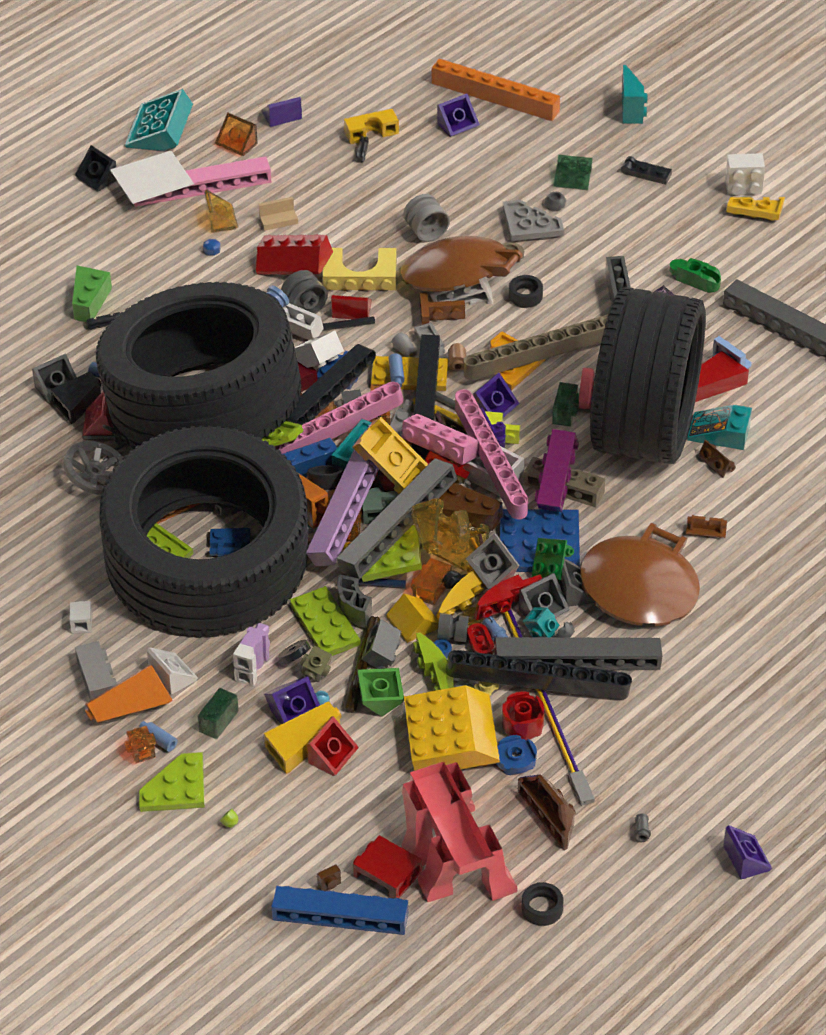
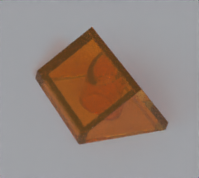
(237, 135)

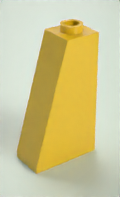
(289, 740)

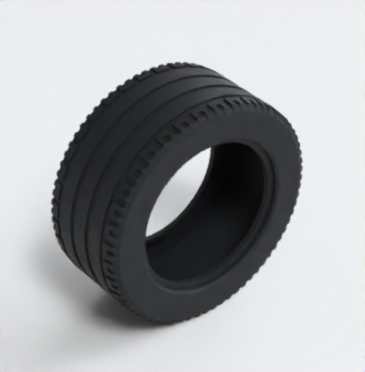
(192, 329)
(196, 468)

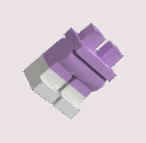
(251, 654)

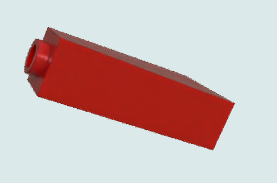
(720, 375)

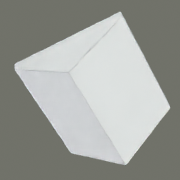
(170, 669)

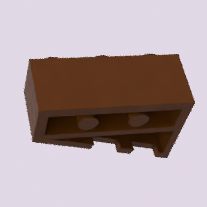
(479, 507)

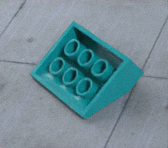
(160, 122)

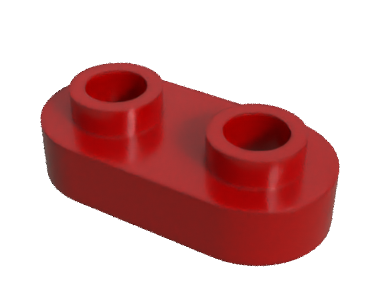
(483, 641)

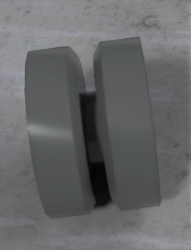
(305, 291)

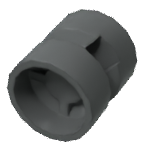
(453, 627)

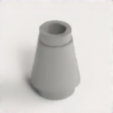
(403, 344)

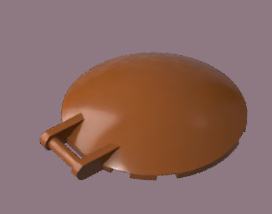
(457, 262)
(641, 578)

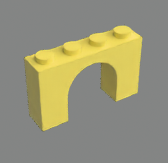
(380, 277)

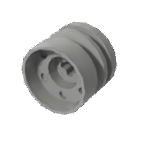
(426, 217)

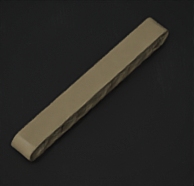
(534, 348)

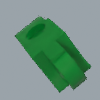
(696, 274)

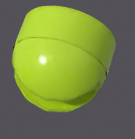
(229, 819)

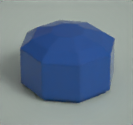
(211, 247)

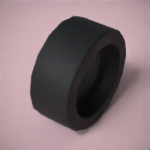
(525, 300)
(325, 476)
(542, 918)

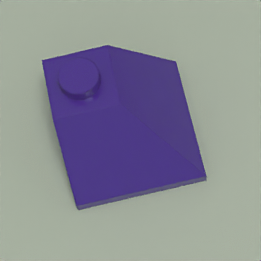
(292, 699)

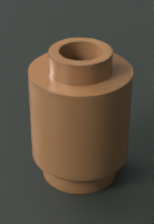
(456, 355)

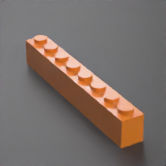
(495, 89)

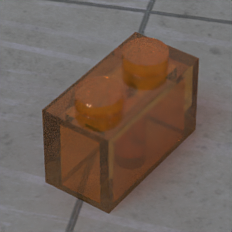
(430, 583)

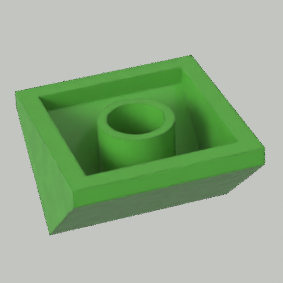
(381, 689)

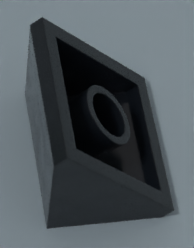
(96, 169)

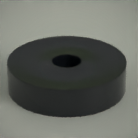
(294, 651)

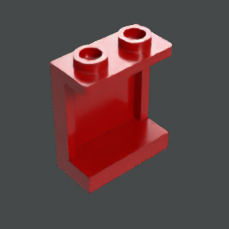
(388, 866)

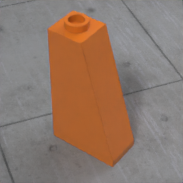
(316, 502)
(131, 695)

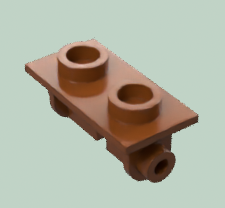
(699, 526)

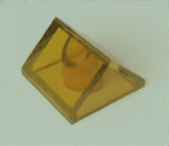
(219, 213)

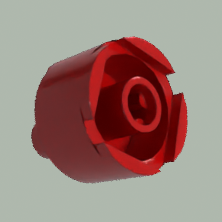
(523, 715)

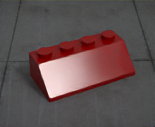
(292, 253)

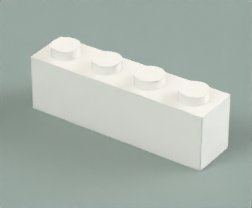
(303, 322)

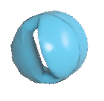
(322, 697)

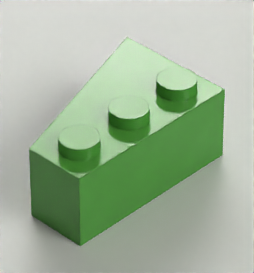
(89, 292)

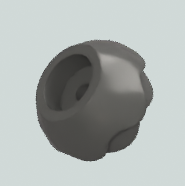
(555, 201)
(566, 631)

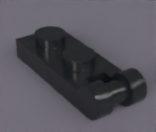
(646, 170)

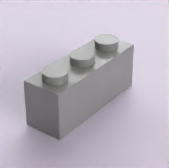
(94, 669)

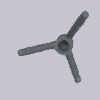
(118, 440)

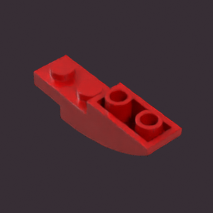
(501, 596)

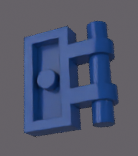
(228, 540)

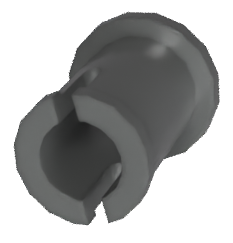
(642, 830)

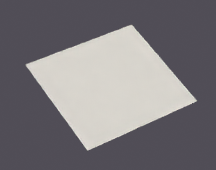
(152, 177)

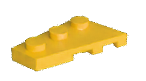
(756, 208)

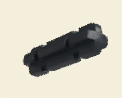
(362, 149)
(101, 321)

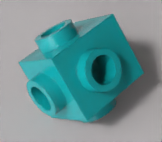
(541, 623)

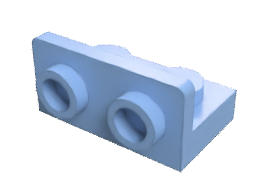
(722, 345)

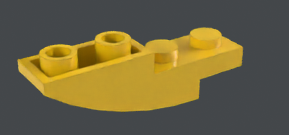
(462, 594)

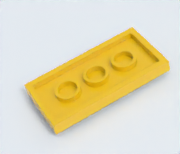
(381, 372)

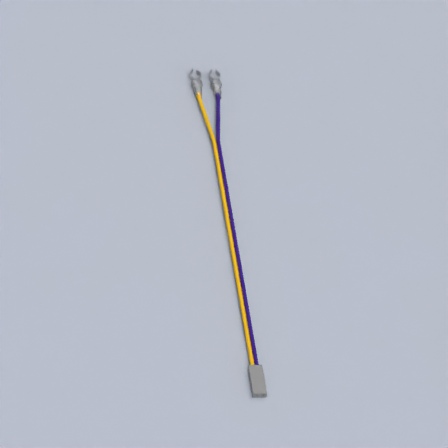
(577, 777)

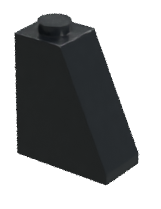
(76, 395)

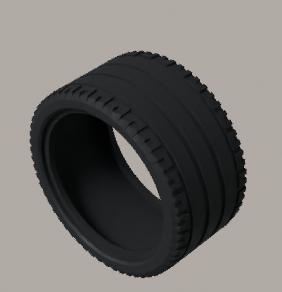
(647, 375)

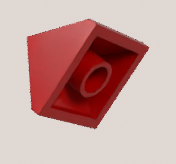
(350, 307)
(331, 747)

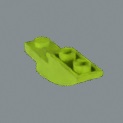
(432, 662)

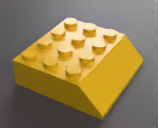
(451, 728)

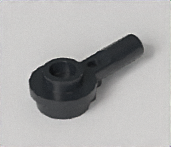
(452, 579)

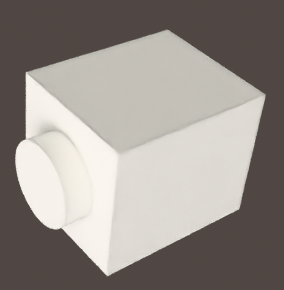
(81, 617)

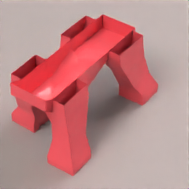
(442, 801)

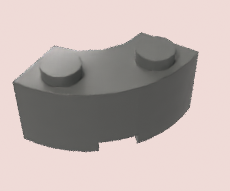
(353, 602)

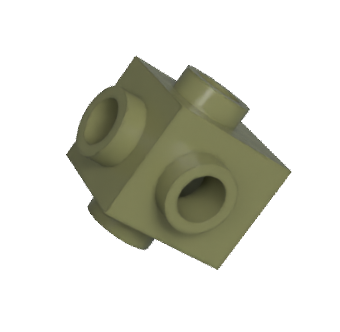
(316, 664)

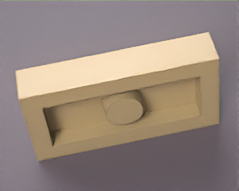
(277, 213)

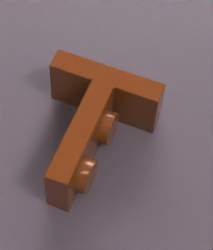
(440, 310)

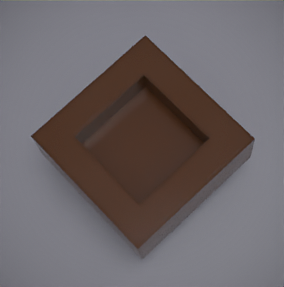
(329, 878)

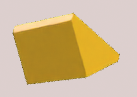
(412, 617)

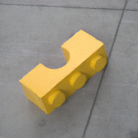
(381, 121)

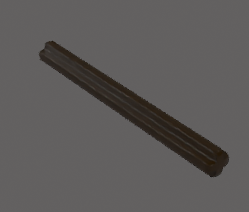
(354, 690)

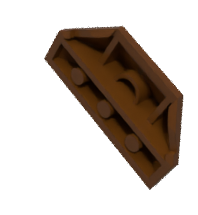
(548, 806)

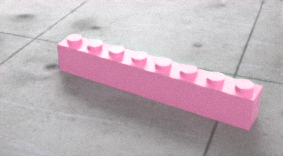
(219, 179)

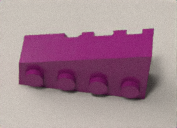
(556, 470)

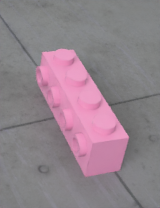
(439, 439)

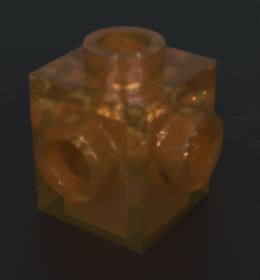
(140, 744)

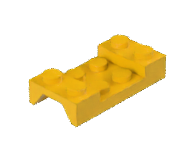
(390, 454)

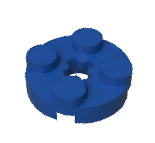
(521, 763)

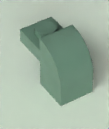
(375, 503)

